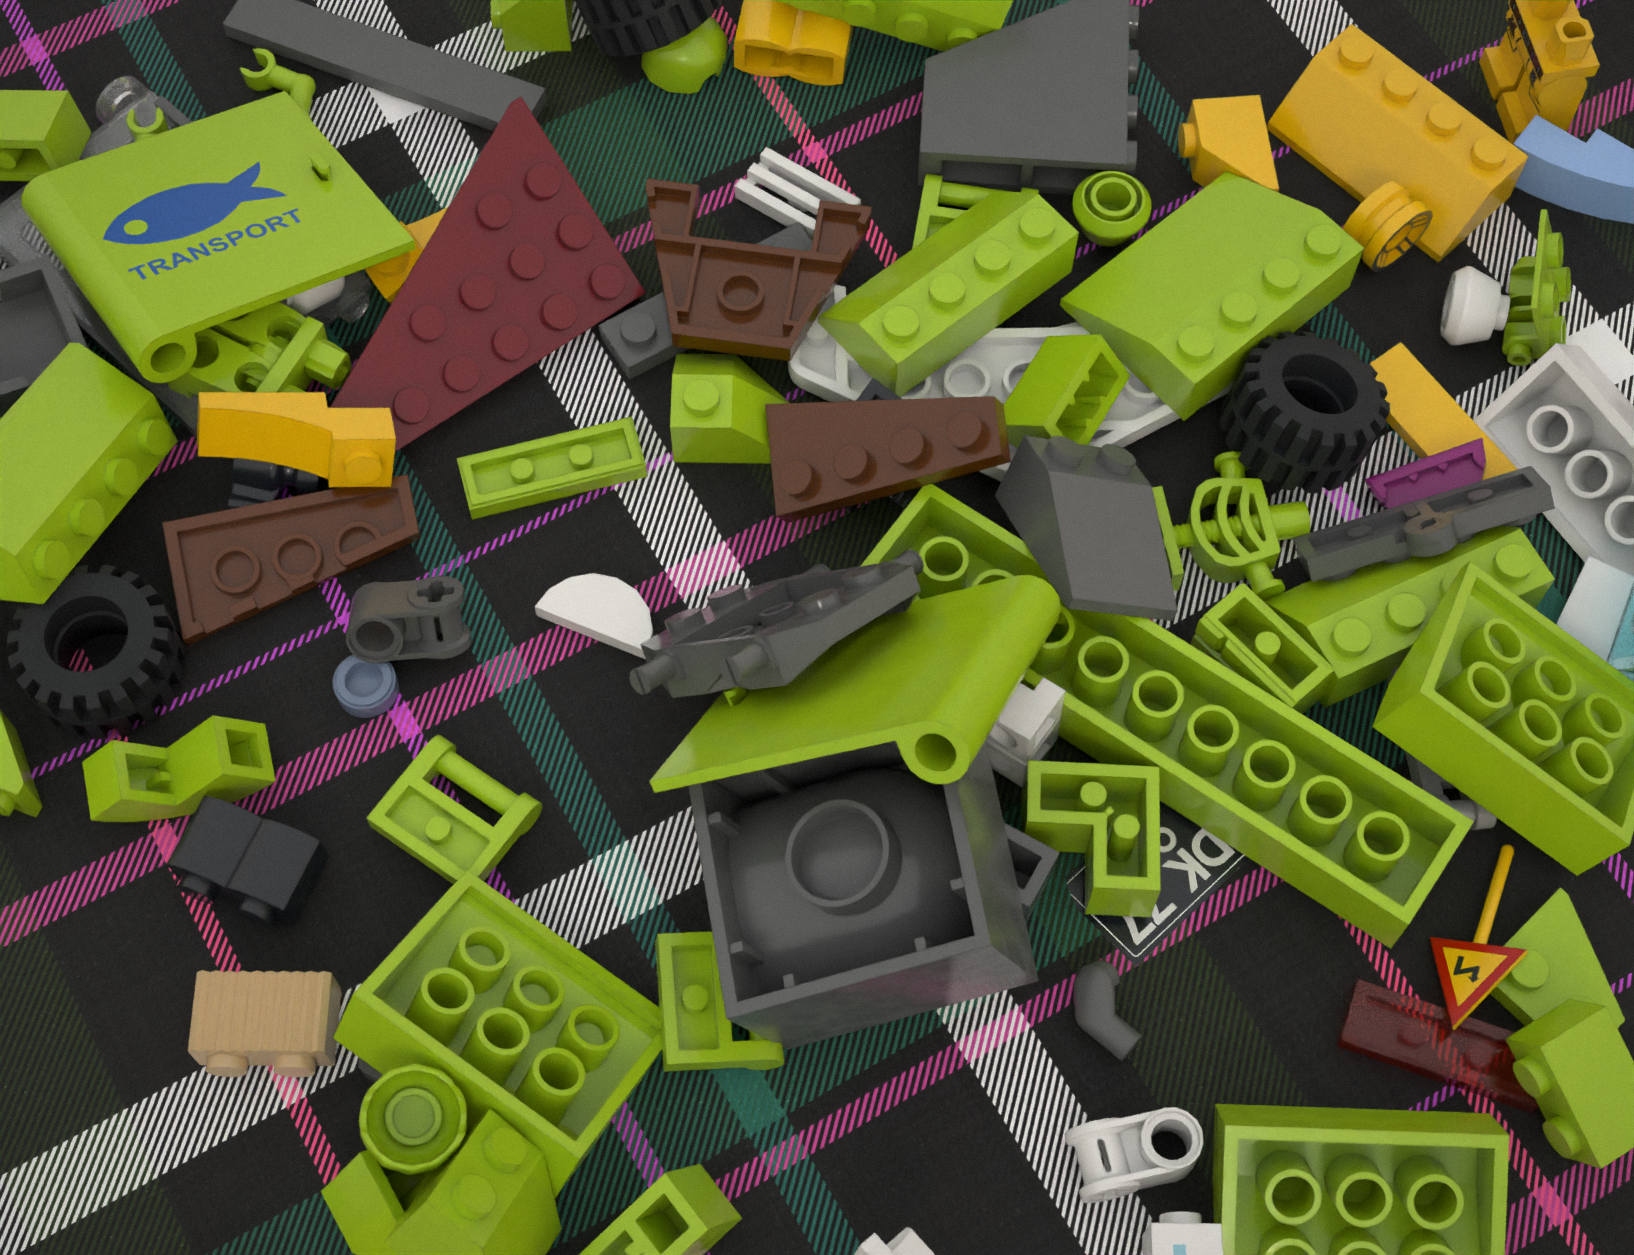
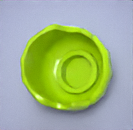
(688, 61)
(413, 1119)

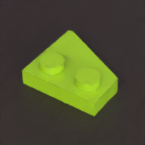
(1557, 965)

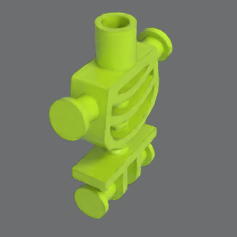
(1244, 544)

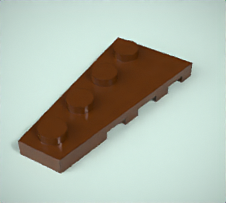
(871, 449)
(271, 551)

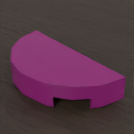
(1430, 475)

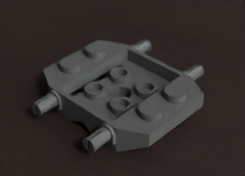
(799, 622)

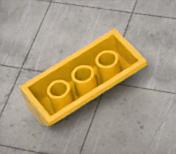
(1379, 121)

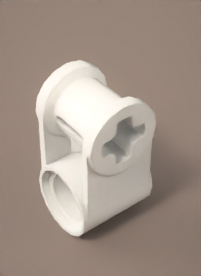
(1129, 1154)

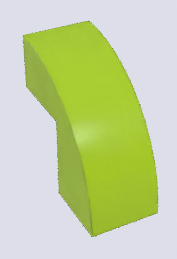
(150, 783)

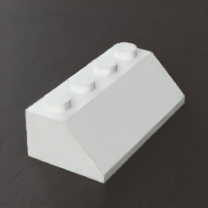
(1581, 441)

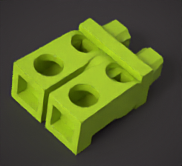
(264, 353)

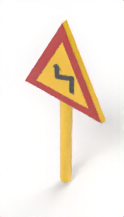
(1475, 968)

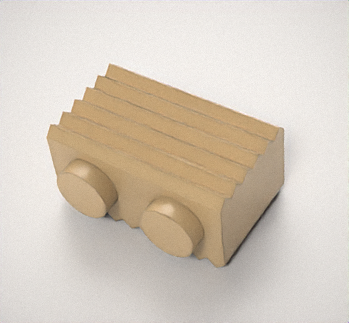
(264, 1021)

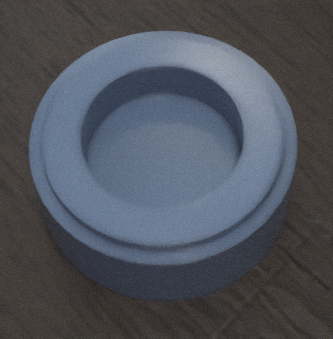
(365, 687)

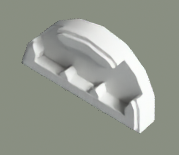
(599, 609)

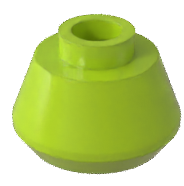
(1111, 207)

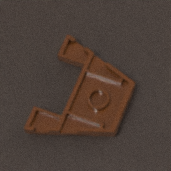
(746, 293)

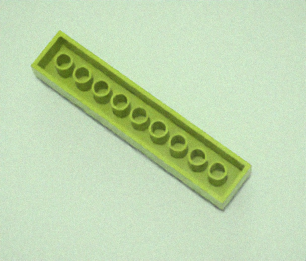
(1221, 744)

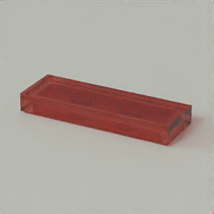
(1423, 1041)

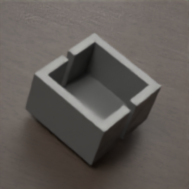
(33, 326)

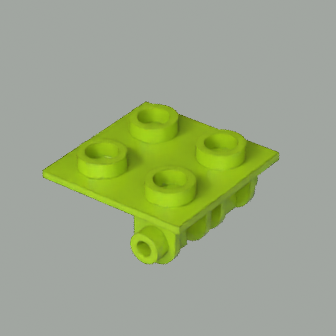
(1535, 298)

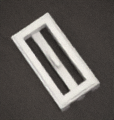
(792, 182)

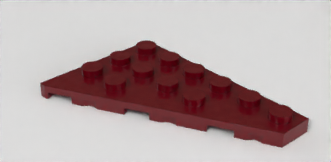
(495, 288)

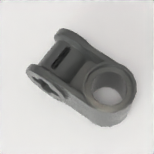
(408, 620)

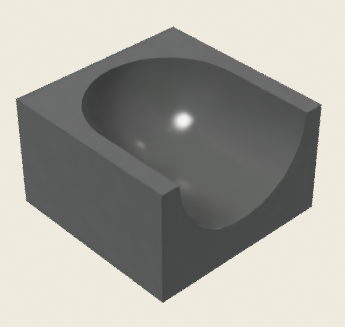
(857, 893)

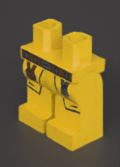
(1540, 64)

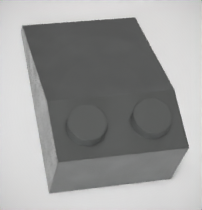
(1090, 526)

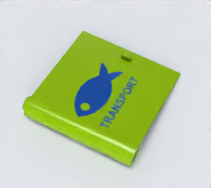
(209, 226)

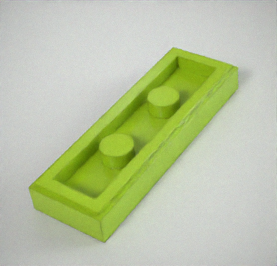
(552, 467)

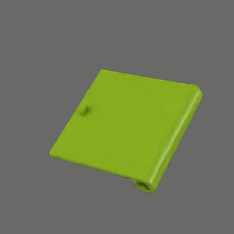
(907, 677)

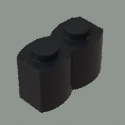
(247, 862)

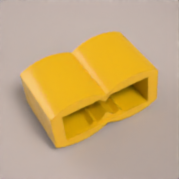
(786, 41)

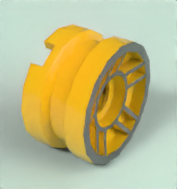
(1388, 225)

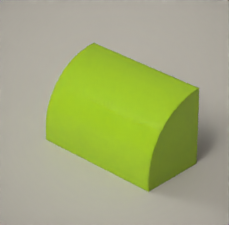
(1065, 390)

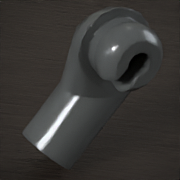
(1096, 1009)

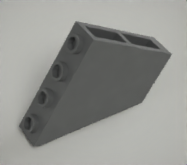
(1034, 101)

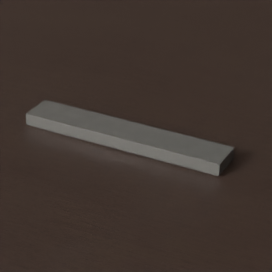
(381, 60)

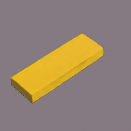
(1427, 414)

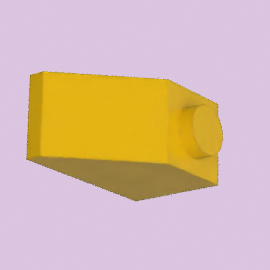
(1228, 137)

